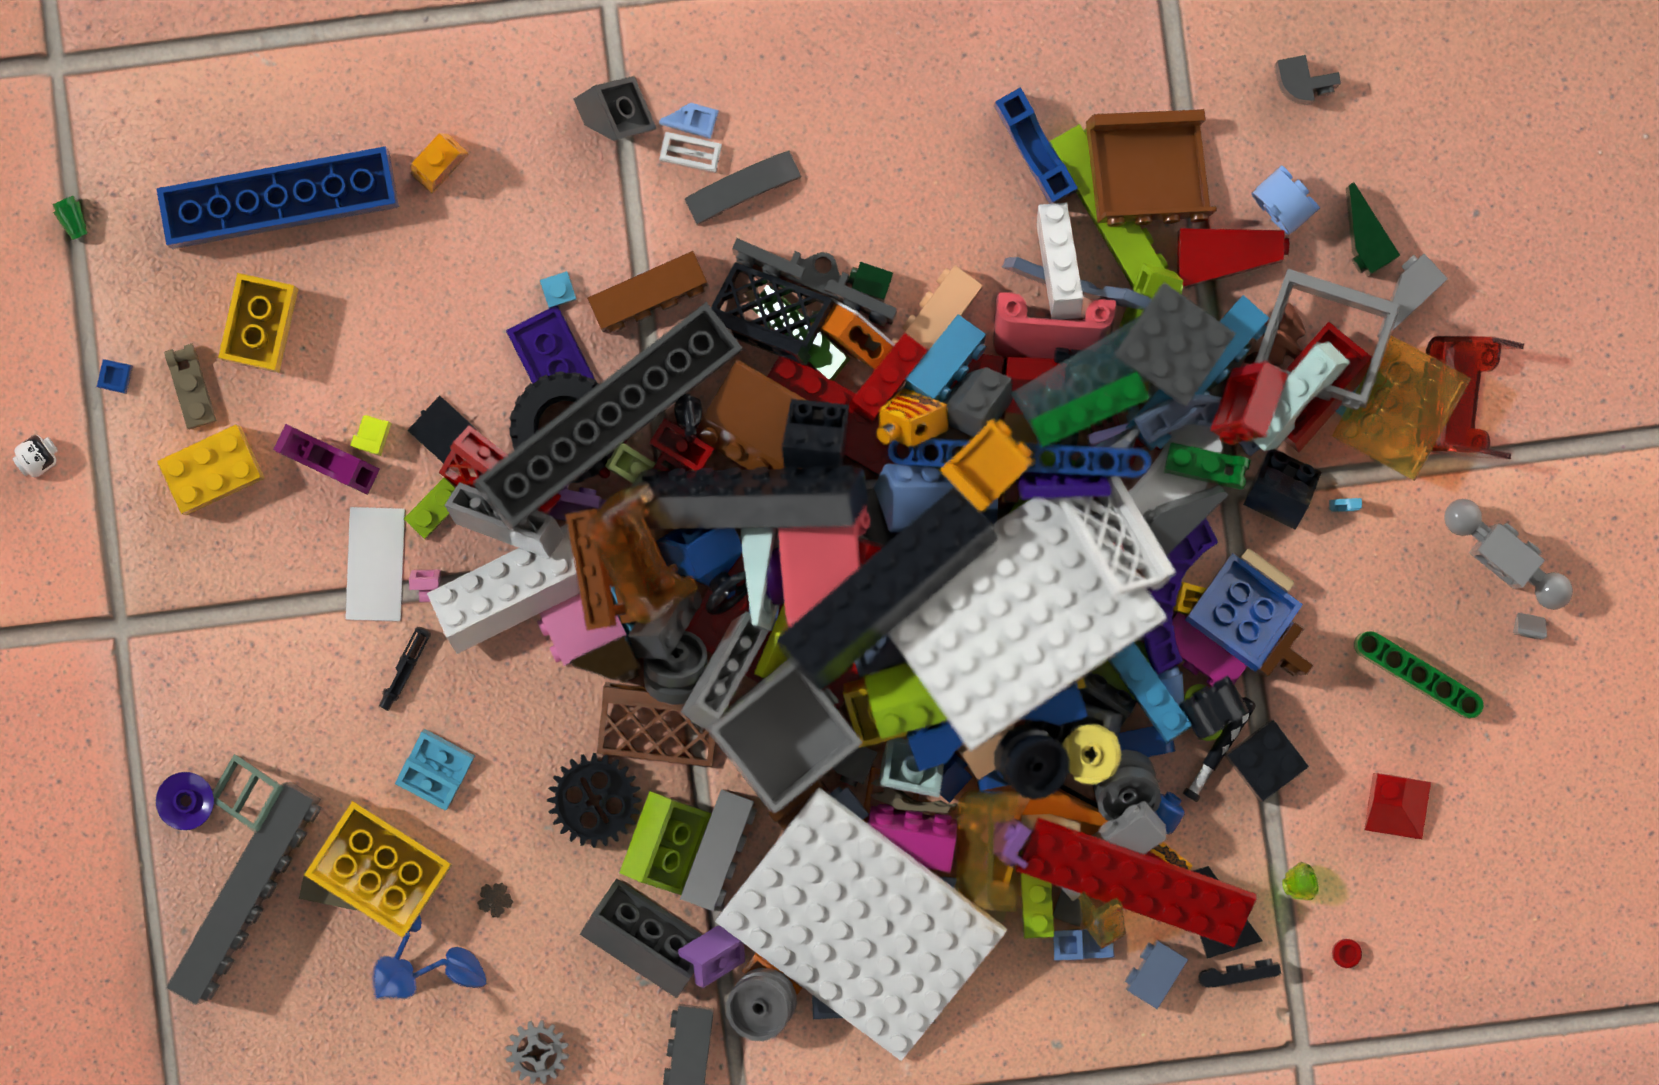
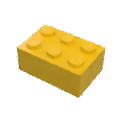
(258, 322)
(210, 469)

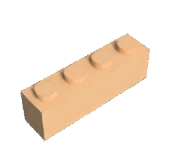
(939, 309)

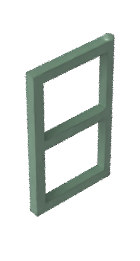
(256, 774)

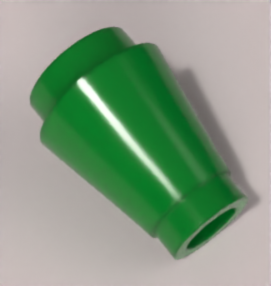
(70, 217)

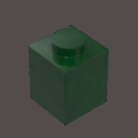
(870, 280)

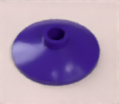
(774, 579)
(170, 804)

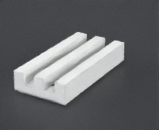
(688, 163)

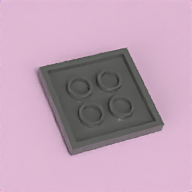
(1174, 344)

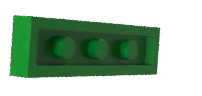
(1089, 409)

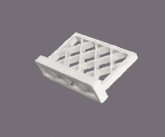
(1130, 530)

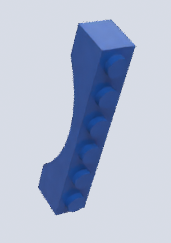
(938, 742)

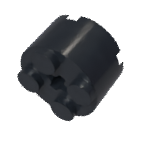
(1214, 707)

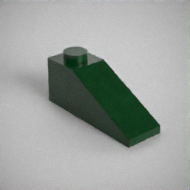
(1369, 240)

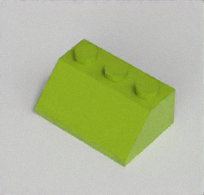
(900, 701)
(665, 843)

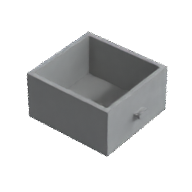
(783, 735)

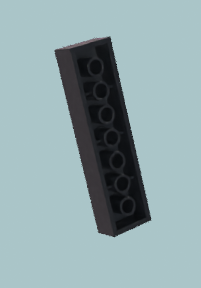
(754, 497)
(886, 589)

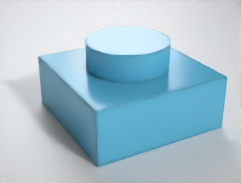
(558, 289)

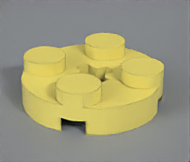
(1107, 751)

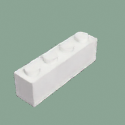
(1059, 261)

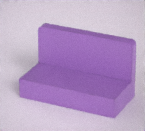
(713, 955)

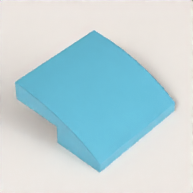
(435, 769)

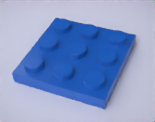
(1244, 612)

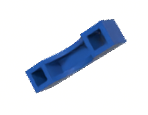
(1034, 147)

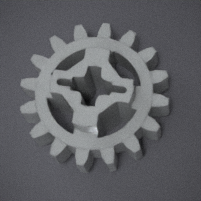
(534, 1039)

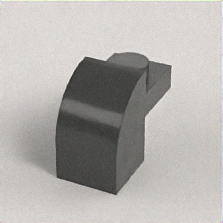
(1297, 84)

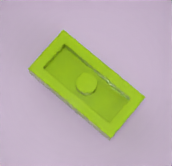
(431, 510)

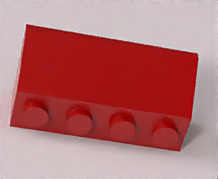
(1318, 411)

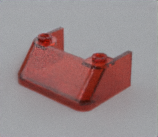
(1470, 357)

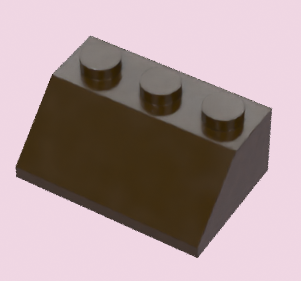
(612, 660)

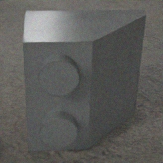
(977, 400)

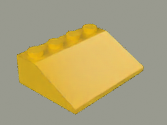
(378, 869)

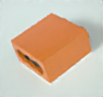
(856, 335)

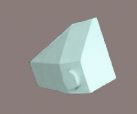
(757, 552)

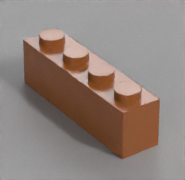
(647, 292)

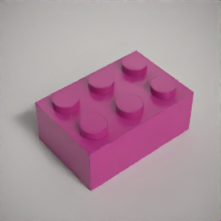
(920, 835)

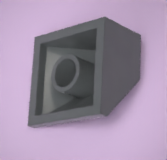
(615, 109)

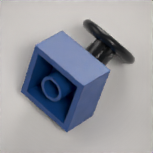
(707, 557)

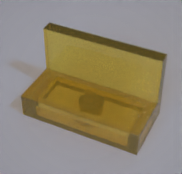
(1104, 923)

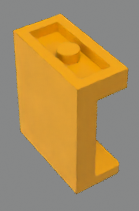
(988, 464)

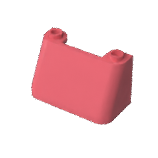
(1037, 337)
(817, 562)

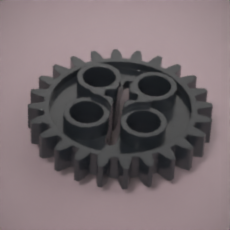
(570, 813)

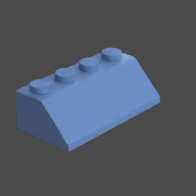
(911, 490)

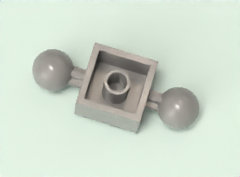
(1508, 555)

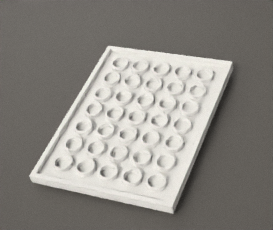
(1020, 623)
(860, 924)

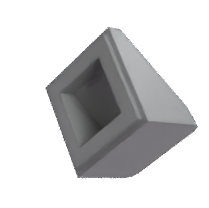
(1530, 626)

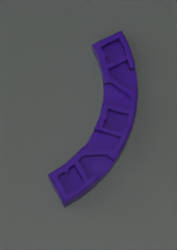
(1161, 641)

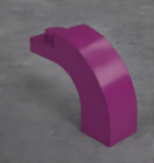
(326, 459)

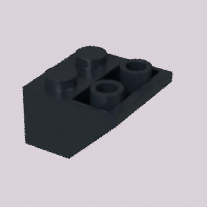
(815, 434)
(1282, 488)

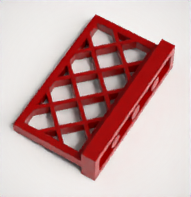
(478, 453)

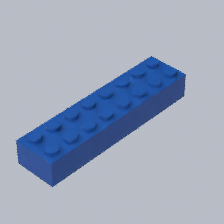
(277, 197)

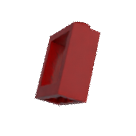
(1248, 402)

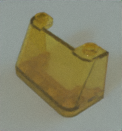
(975, 848)

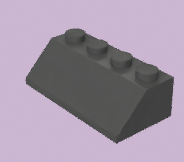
(642, 937)

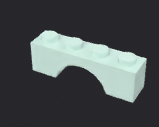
(1310, 377)

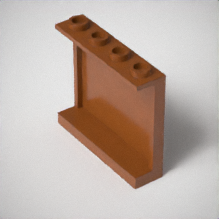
(1148, 167)

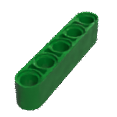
(1432, 676)

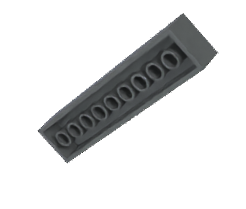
(607, 416)

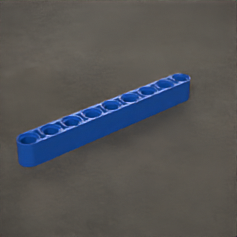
(1063, 457)

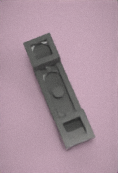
(742, 186)

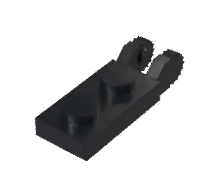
(1237, 973)

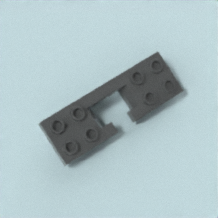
(804, 273)

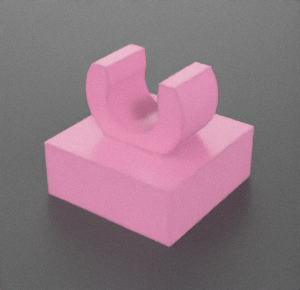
(425, 582)

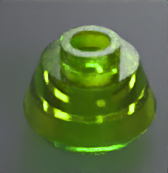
(1301, 882)

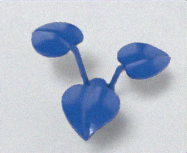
(396, 978)

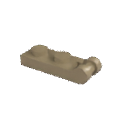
(190, 387)

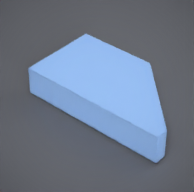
(692, 119)

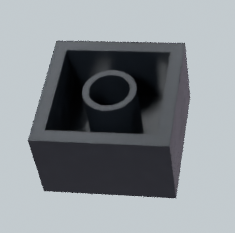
(1266, 760)

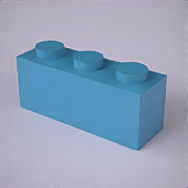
(947, 360)

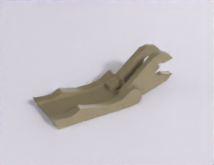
(901, 801)

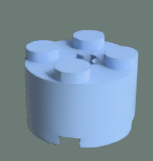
(1285, 200)

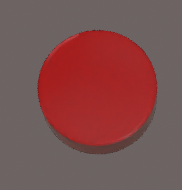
(1346, 953)

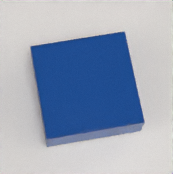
(114, 376)

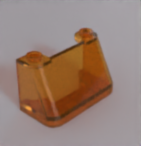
(633, 558)

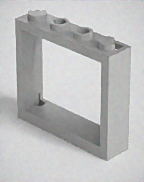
(1344, 296)

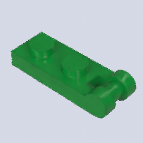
(1206, 465)

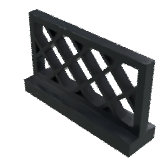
(763, 337)

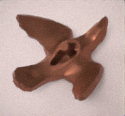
(1286, 339)

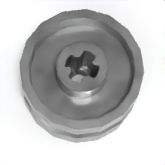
(761, 1004)

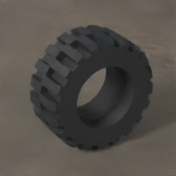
(539, 397)

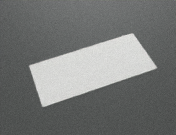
(375, 564)

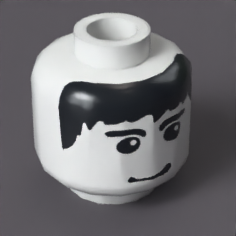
(35, 456)

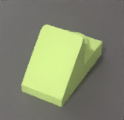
(628, 463)

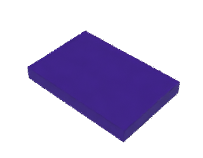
(547, 346)
(1054, 485)

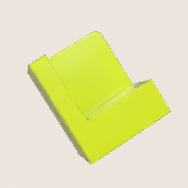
(371, 435)

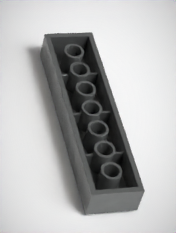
(243, 894)

